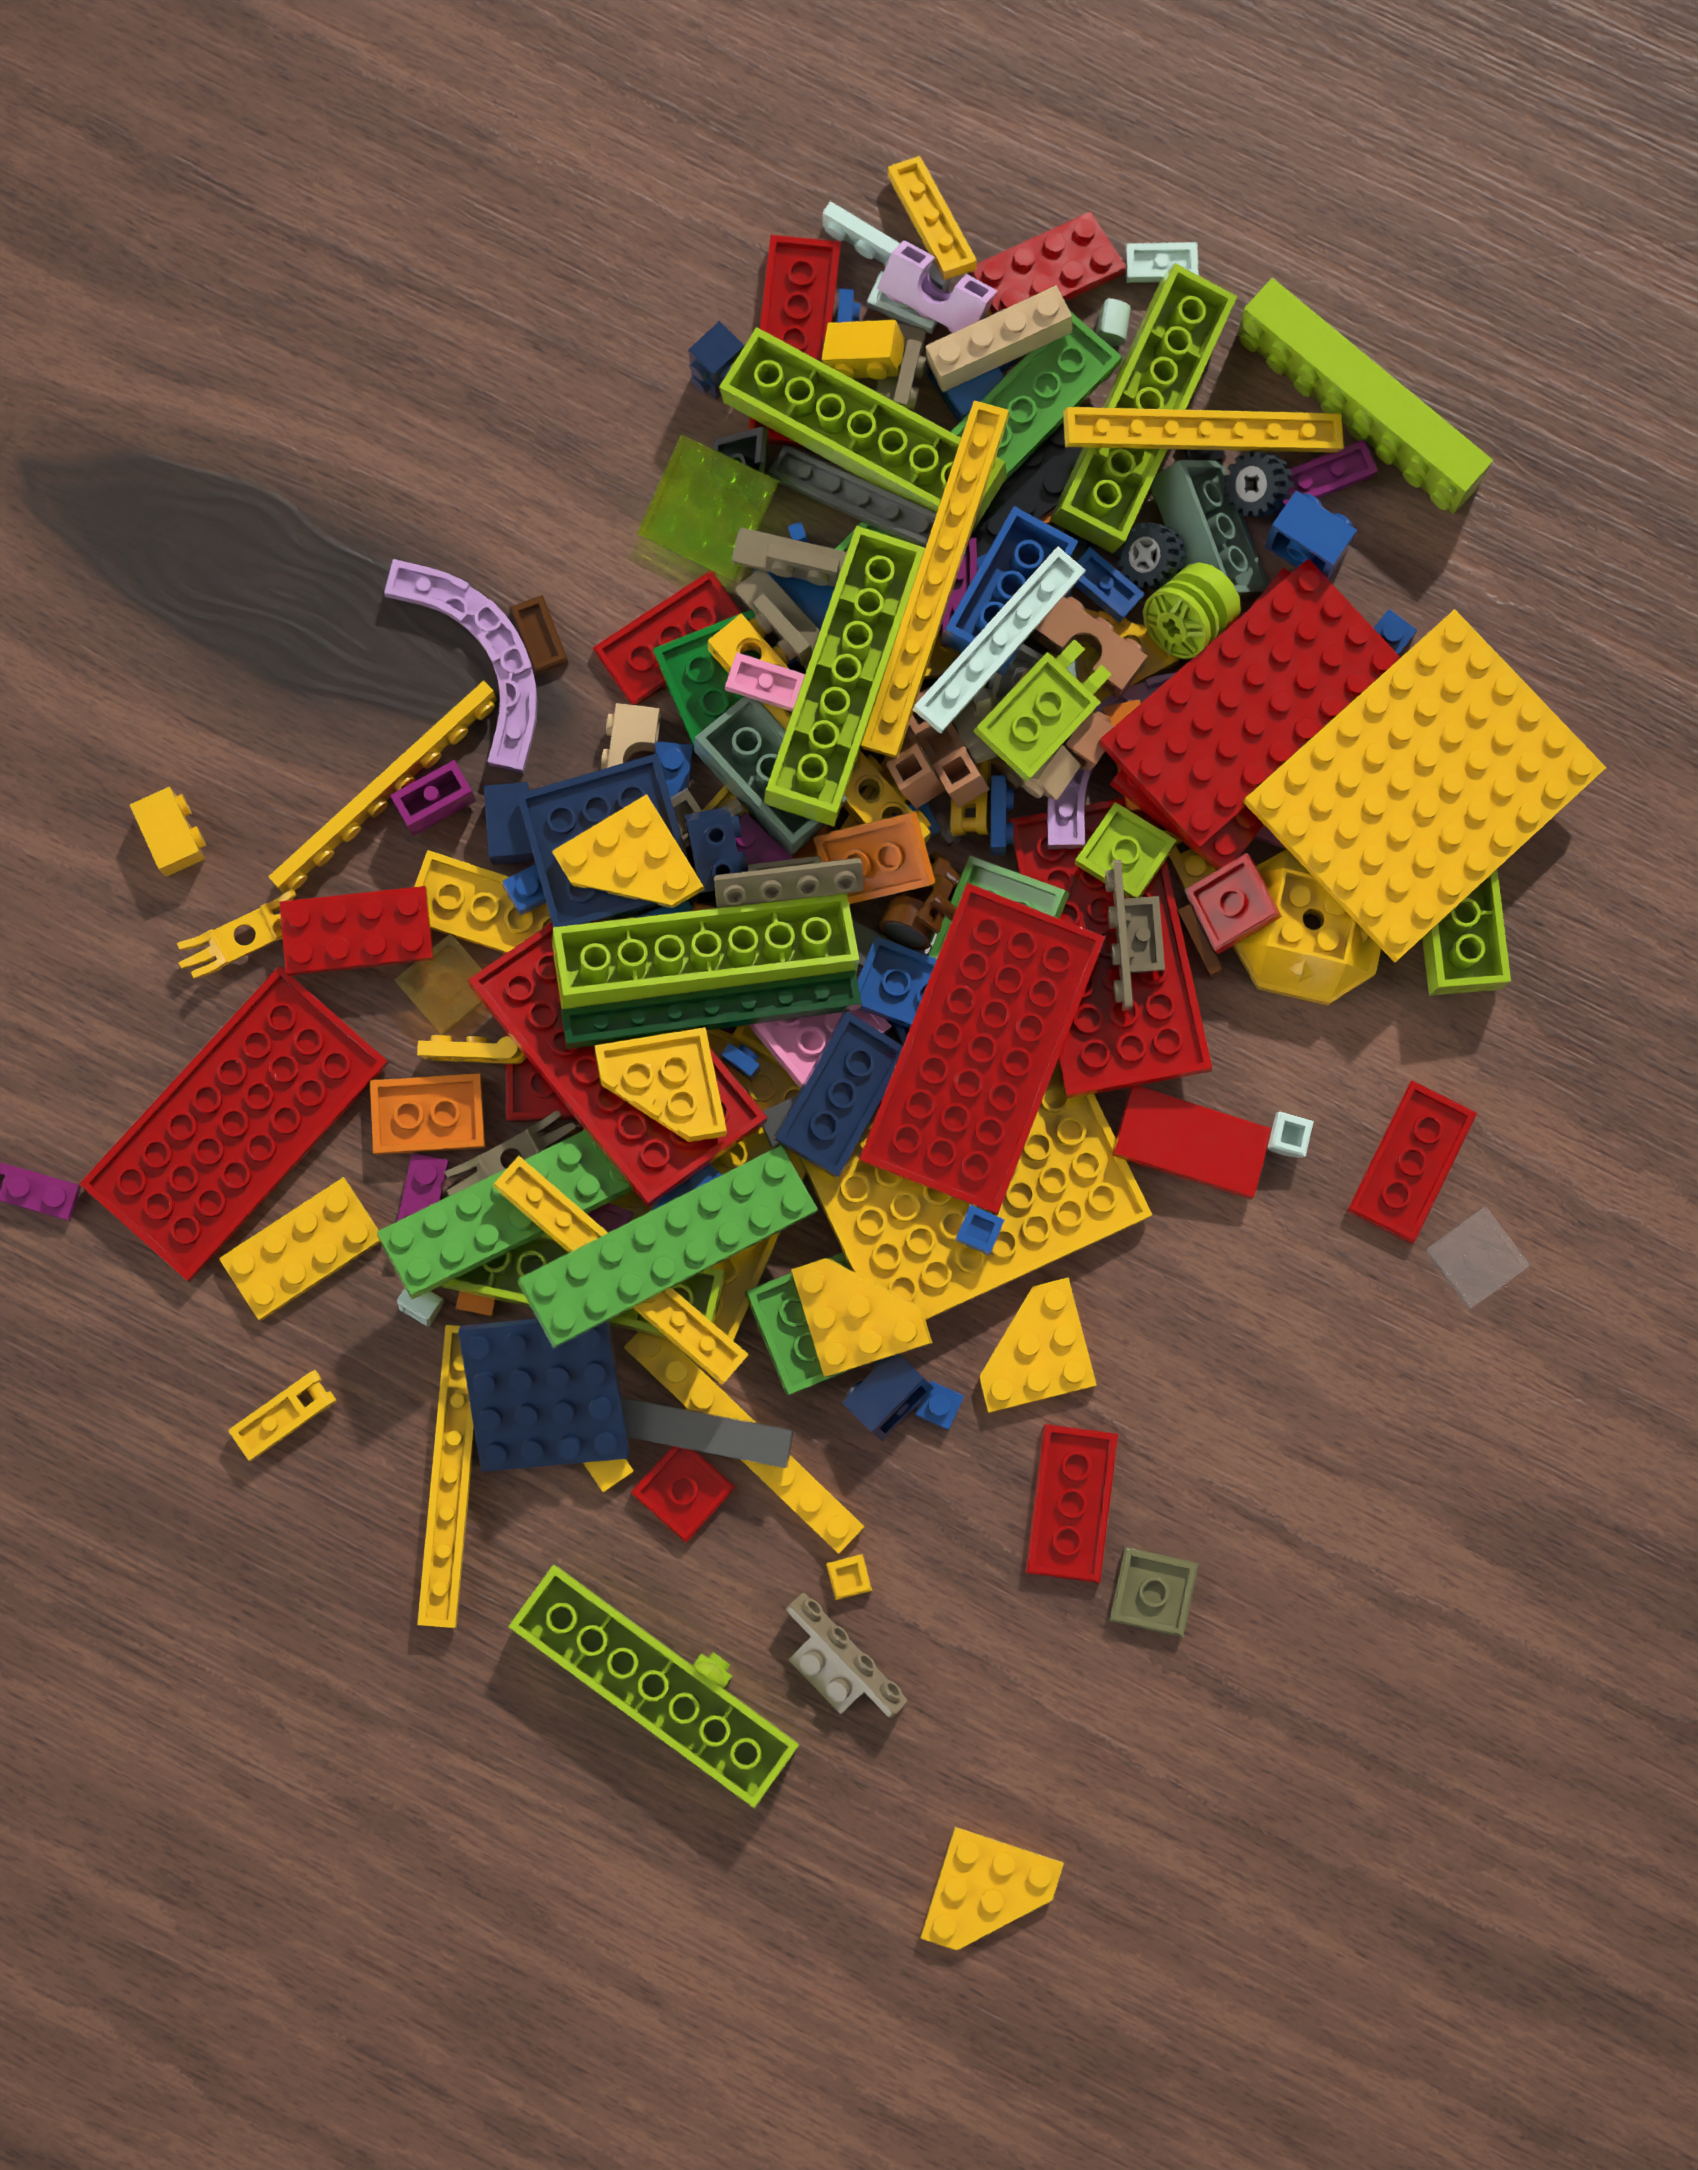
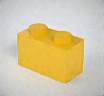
(864, 348)
(168, 831)

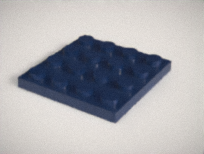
(573, 806)
(542, 1401)

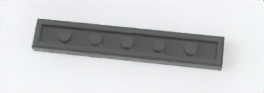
(853, 496)
(707, 1432)

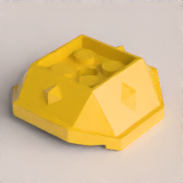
(1303, 961)

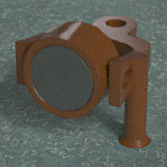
(914, 921)

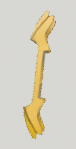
(223, 943)

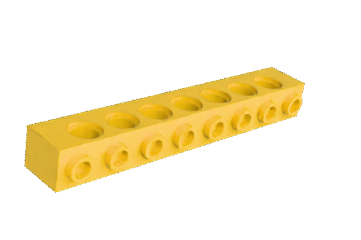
(748, 635)

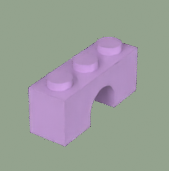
(909, 282)

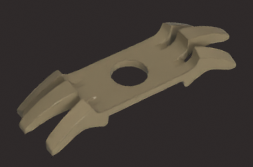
(527, 1143)

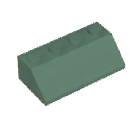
(1213, 533)
(742, 754)

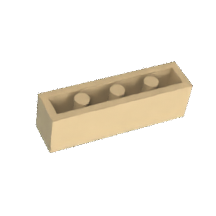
(999, 338)

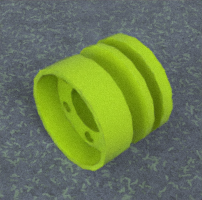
(1191, 610)

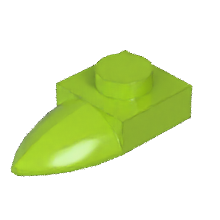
(714, 1669)

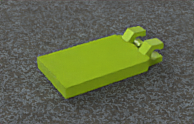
(1041, 712)

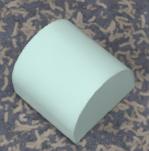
(1113, 322)
(1290, 1135)
(422, 1308)

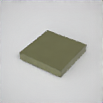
(1154, 1592)

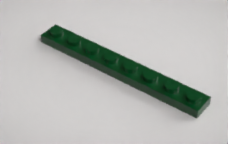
(711, 1009)

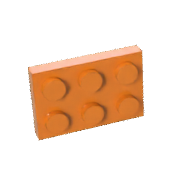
(890, 854)
(427, 1114)

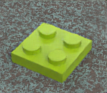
(1132, 841)

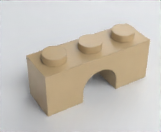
(631, 731)

